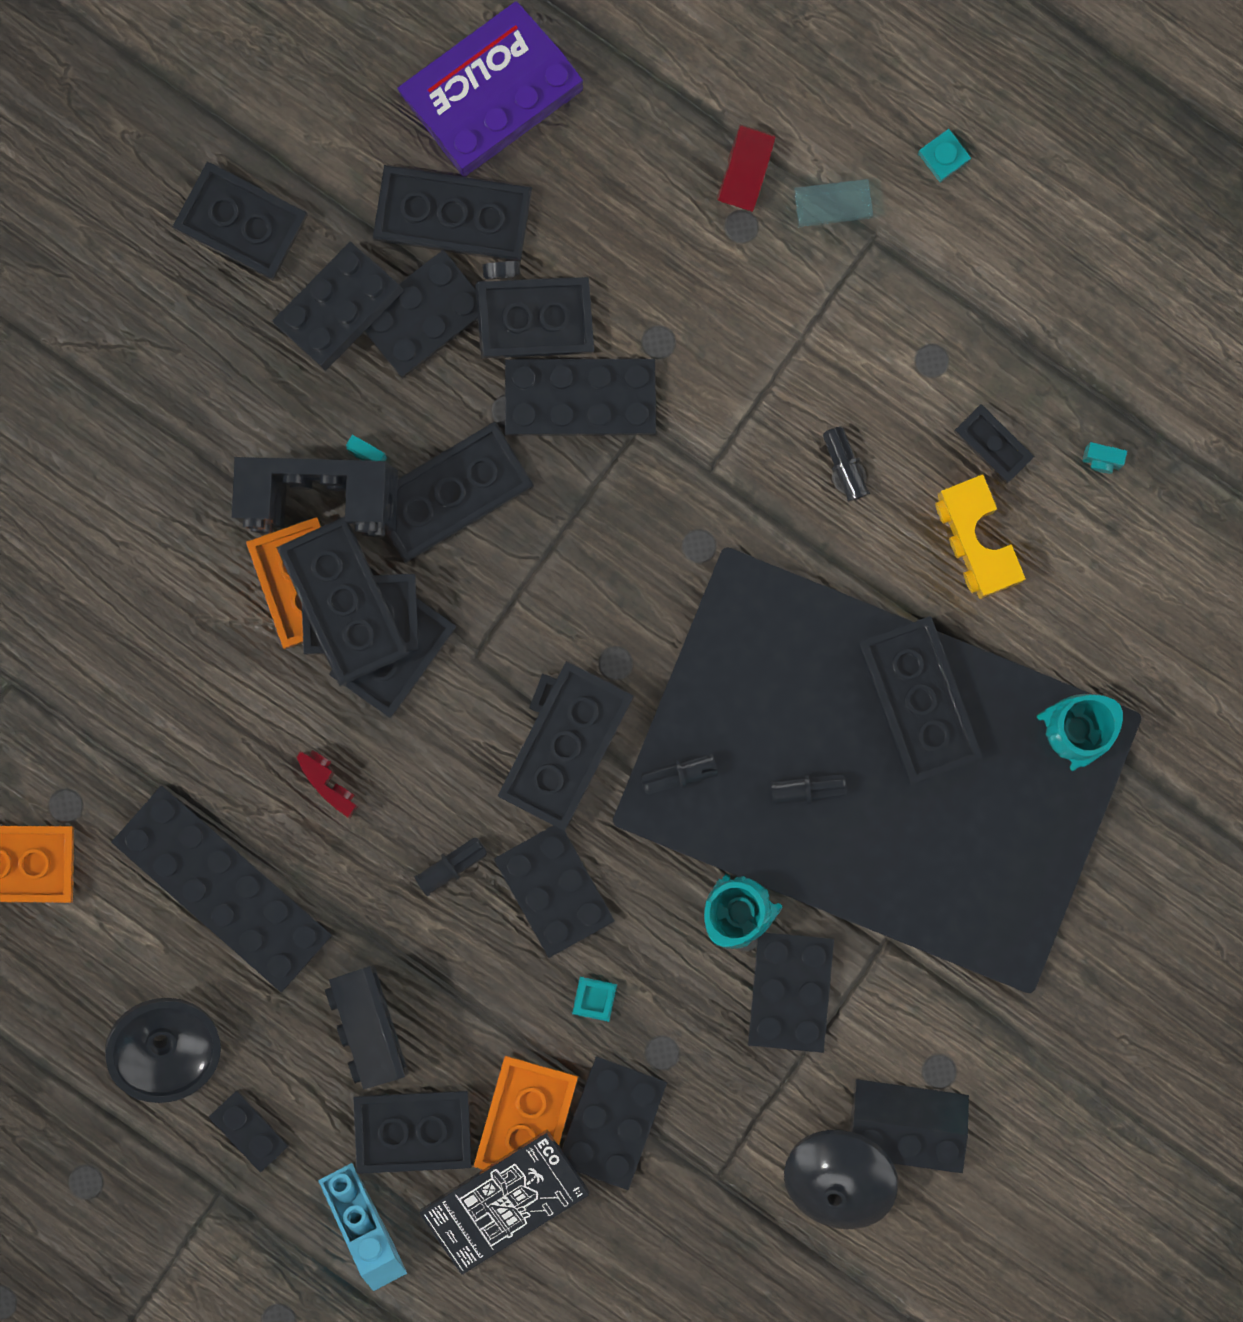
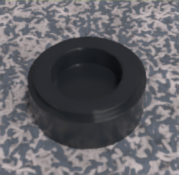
(501, 270)

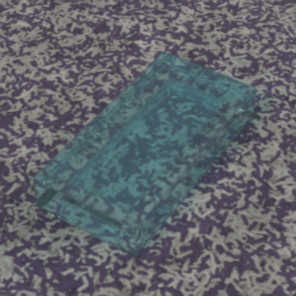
(833, 203)

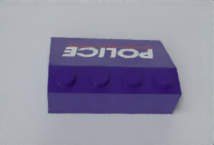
(491, 88)

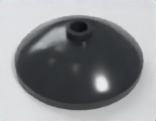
(168, 1067)
(845, 1166)

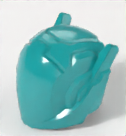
(1082, 727)
(738, 912)

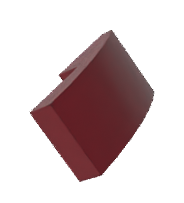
(746, 168)
(317, 772)

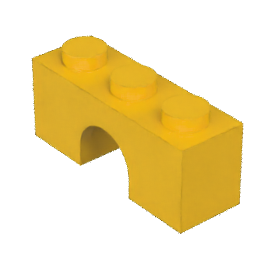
(987, 568)

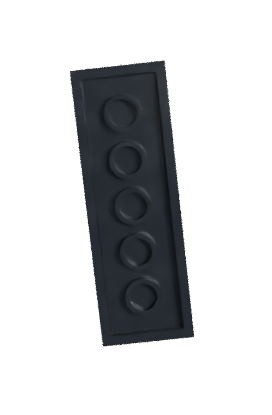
(221, 888)

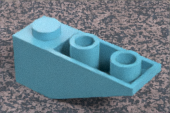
(362, 1228)

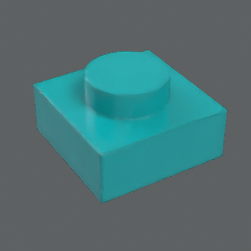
(944, 155)
(1104, 458)

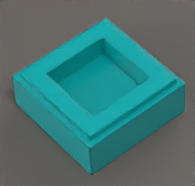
(363, 450)
(594, 999)

